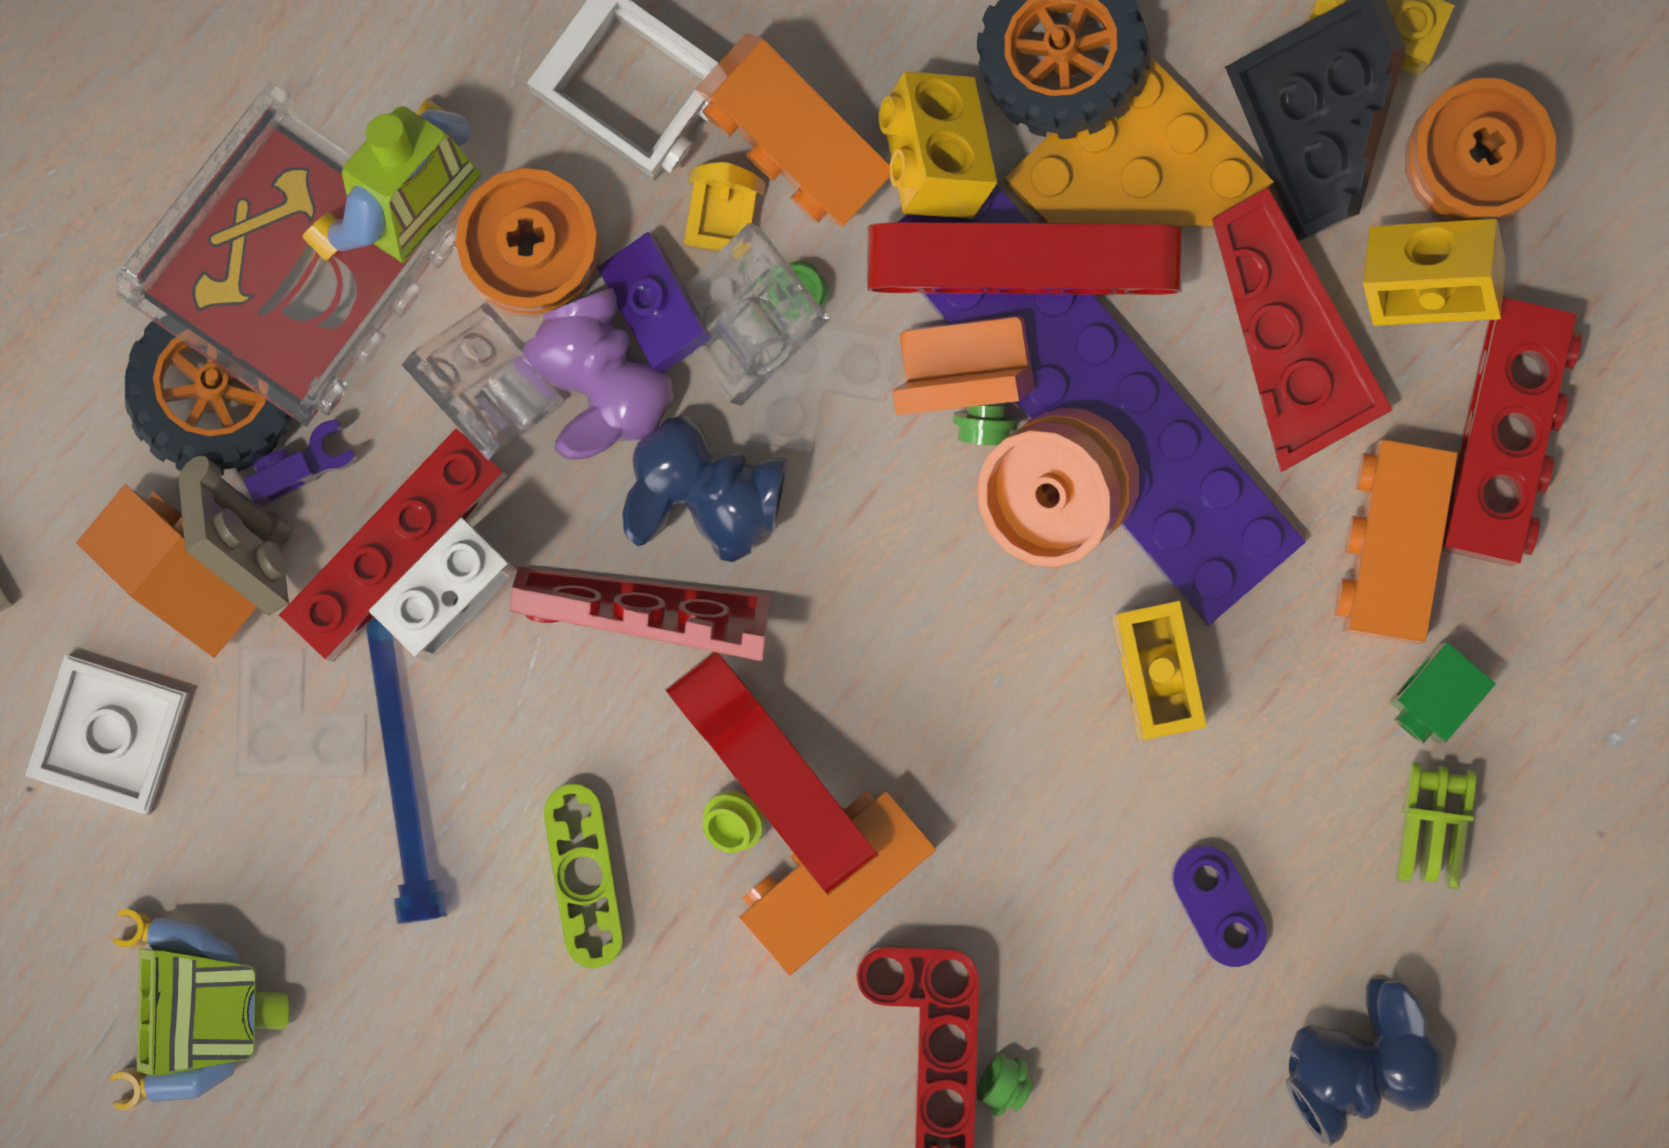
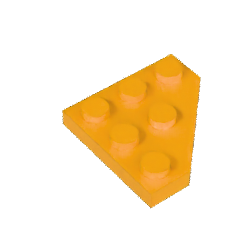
(1148, 167)

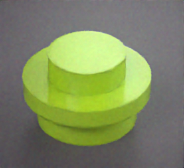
(733, 821)

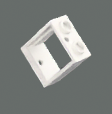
(576, 46)
(420, 604)

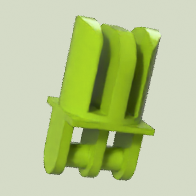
(1435, 824)

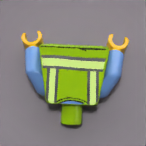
(399, 183)
(192, 1011)

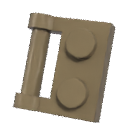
(234, 536)

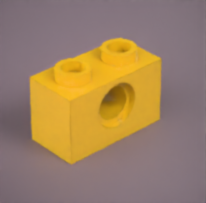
(1434, 272)
(1159, 671)

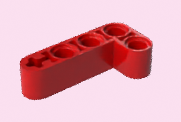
(772, 772)
(933, 1011)

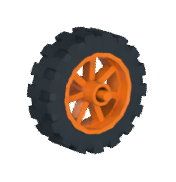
(1064, 109)
(181, 441)

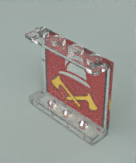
(245, 285)

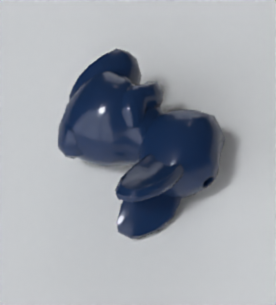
(726, 497)
(1346, 1076)

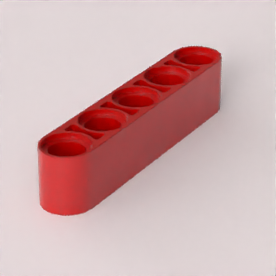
(1024, 258)

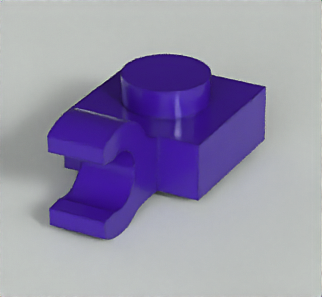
(284, 473)

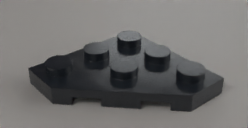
(1322, 108)

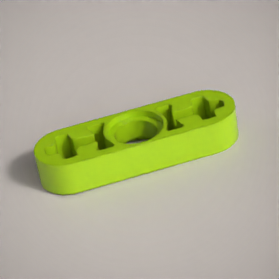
(605, 920)

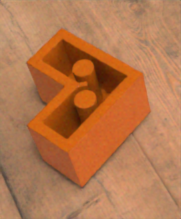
(145, 554)

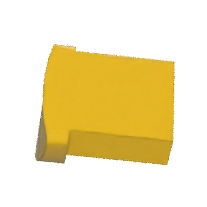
(720, 204)

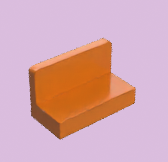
(964, 365)

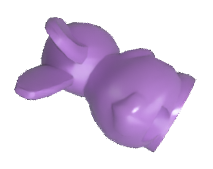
(586, 355)

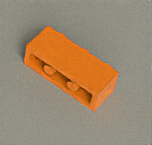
(792, 131)
(1396, 541)
(799, 918)

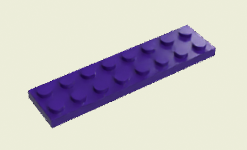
(1195, 503)

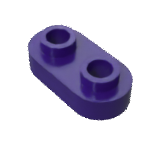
(1218, 907)

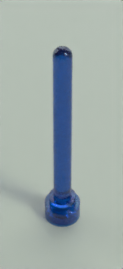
(418, 894)

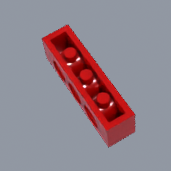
(438, 494)
(1470, 524)

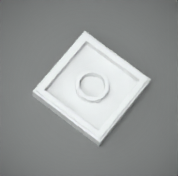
(107, 734)

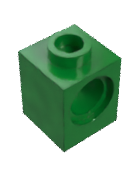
(1440, 695)

